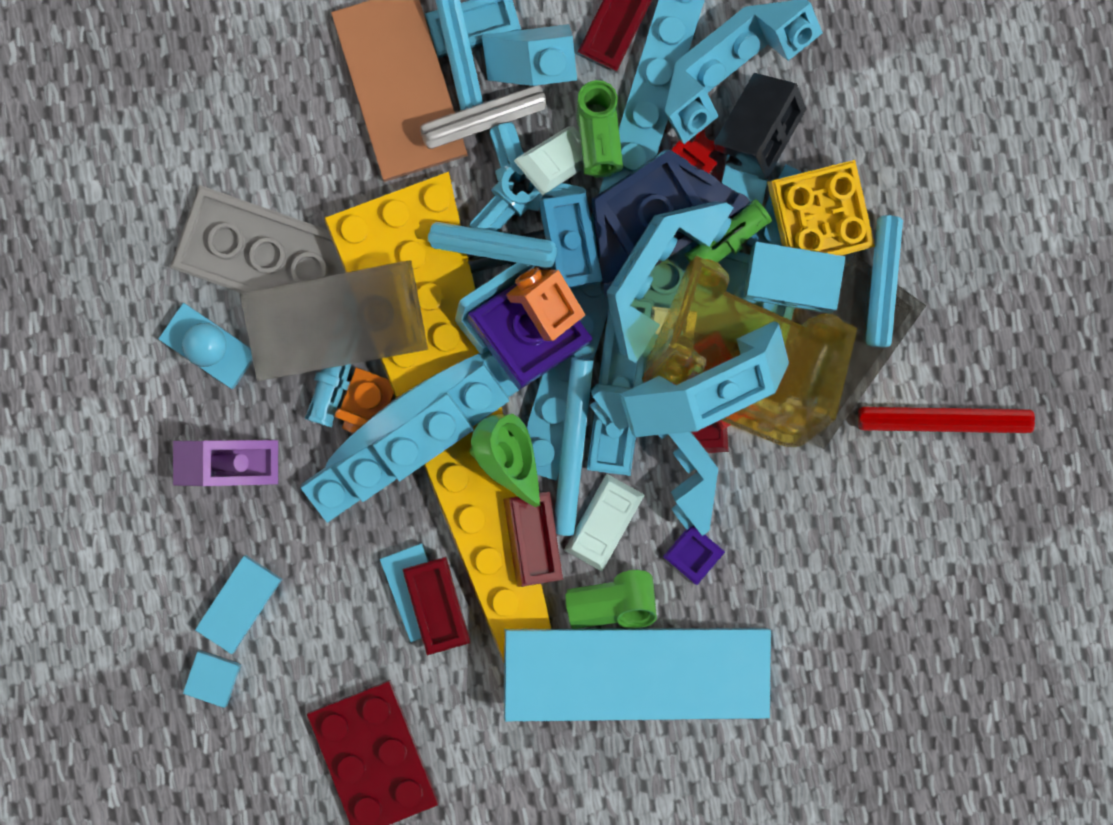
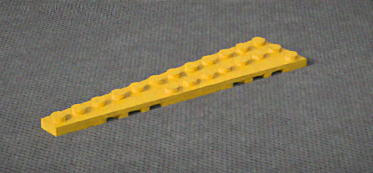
(472, 503)

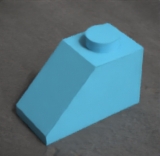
(531, 56)

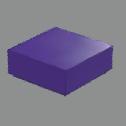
(693, 554)

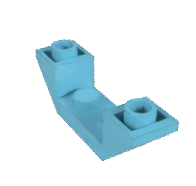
(781, 25)
(700, 223)
(668, 408)
(695, 494)

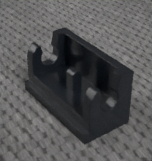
(761, 125)

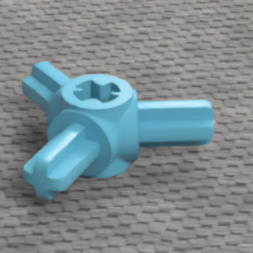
(505, 202)

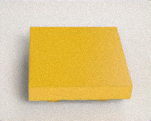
(822, 210)

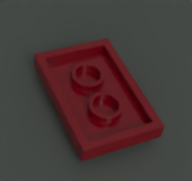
(373, 757)

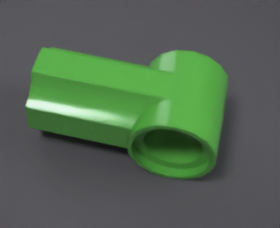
(599, 130)
(624, 601)

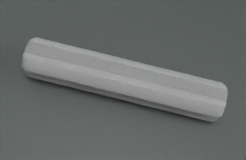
(483, 116)

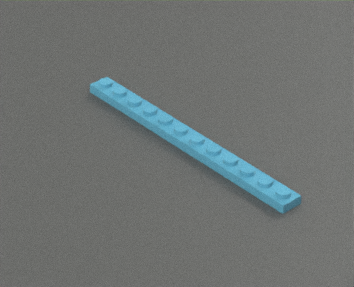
(640, 141)

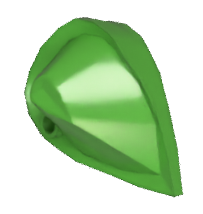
(507, 455)

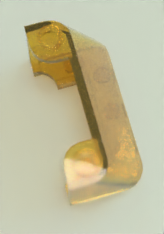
(704, 333)

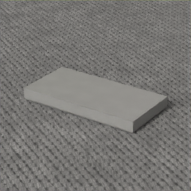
(251, 245)

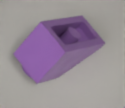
(225, 463)

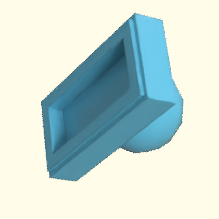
(207, 346)

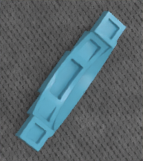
(410, 433)

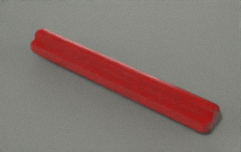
(946, 420)

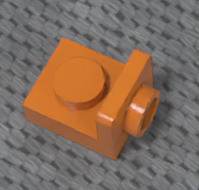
(547, 301)
(364, 399)

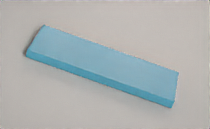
(636, 674)

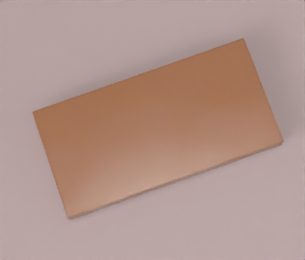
(396, 82)

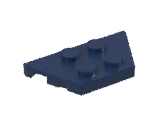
(652, 189)

